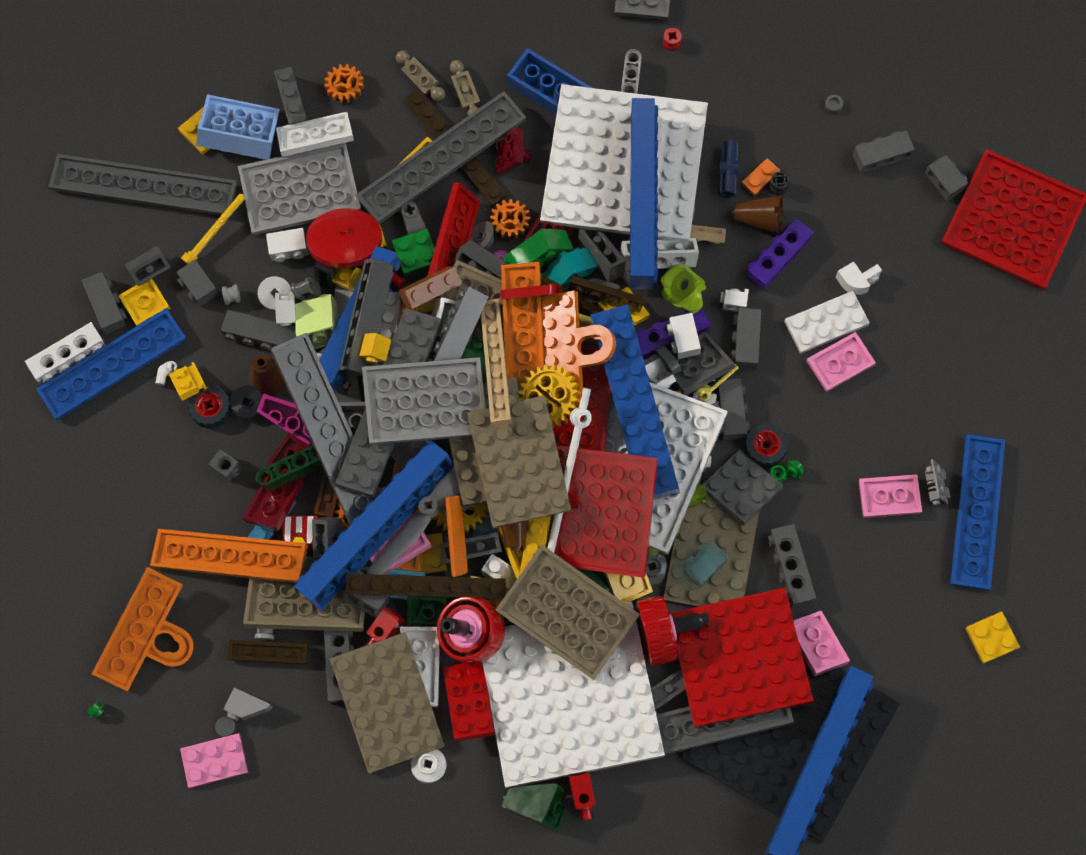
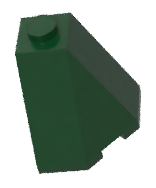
(537, 804)

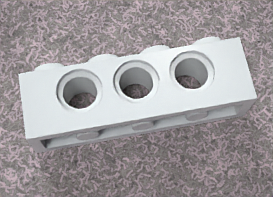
(669, 253)
(55, 352)

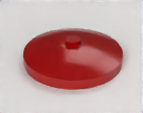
(343, 237)

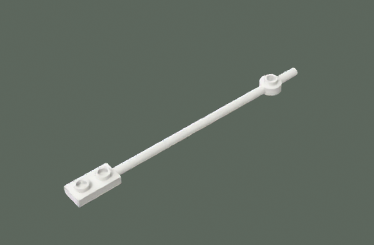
(575, 420)

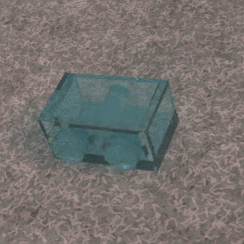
(705, 564)

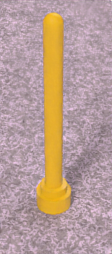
(192, 255)

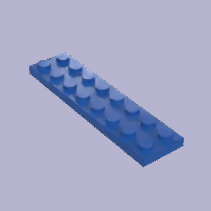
(111, 364)
(977, 512)

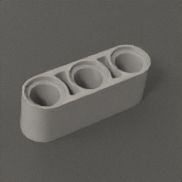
(631, 69)

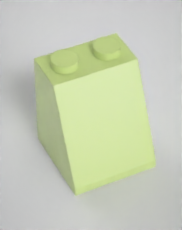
(317, 318)

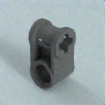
(413, 222)
(306, 289)

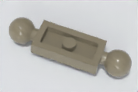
(420, 75)
(464, 87)

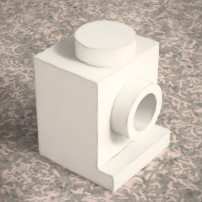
(734, 299)

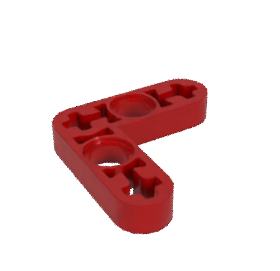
(531, 291)

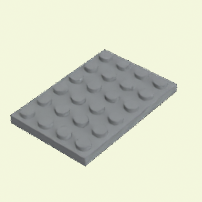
(297, 188)
(422, 400)

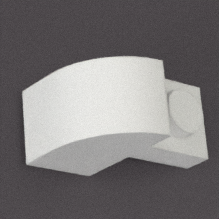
(853, 280)
(657, 372)

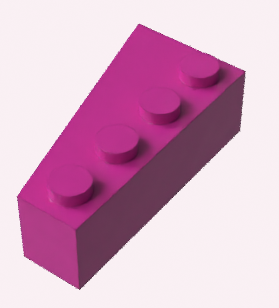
(284, 416)

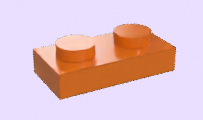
(760, 177)

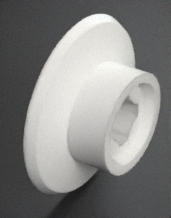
(267, 286)
(432, 774)

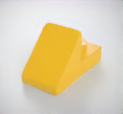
(347, 278)

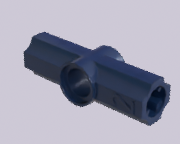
(728, 169)

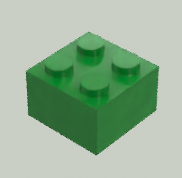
(414, 253)

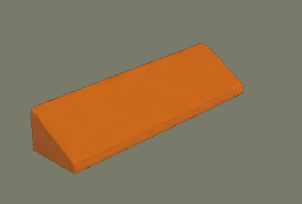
(456, 535)

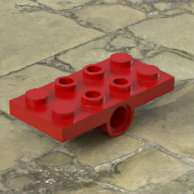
(468, 701)

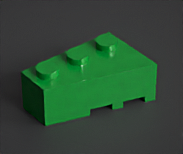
(540, 247)

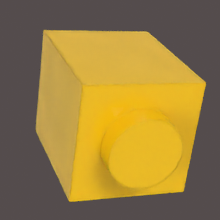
(375, 348)

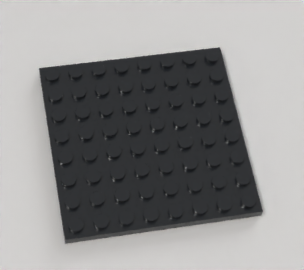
(770, 761)

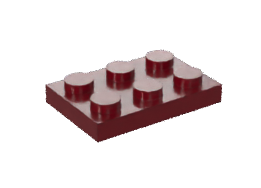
(272, 506)

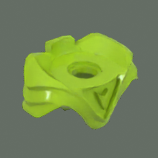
(691, 297)

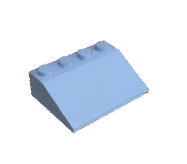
(237, 127)

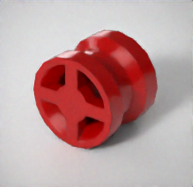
(672, 43)

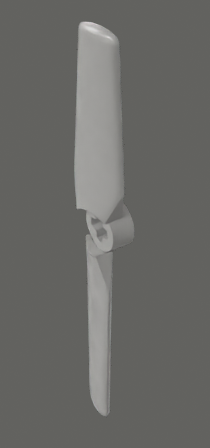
(417, 524)

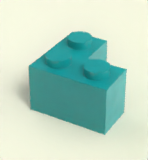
(575, 263)

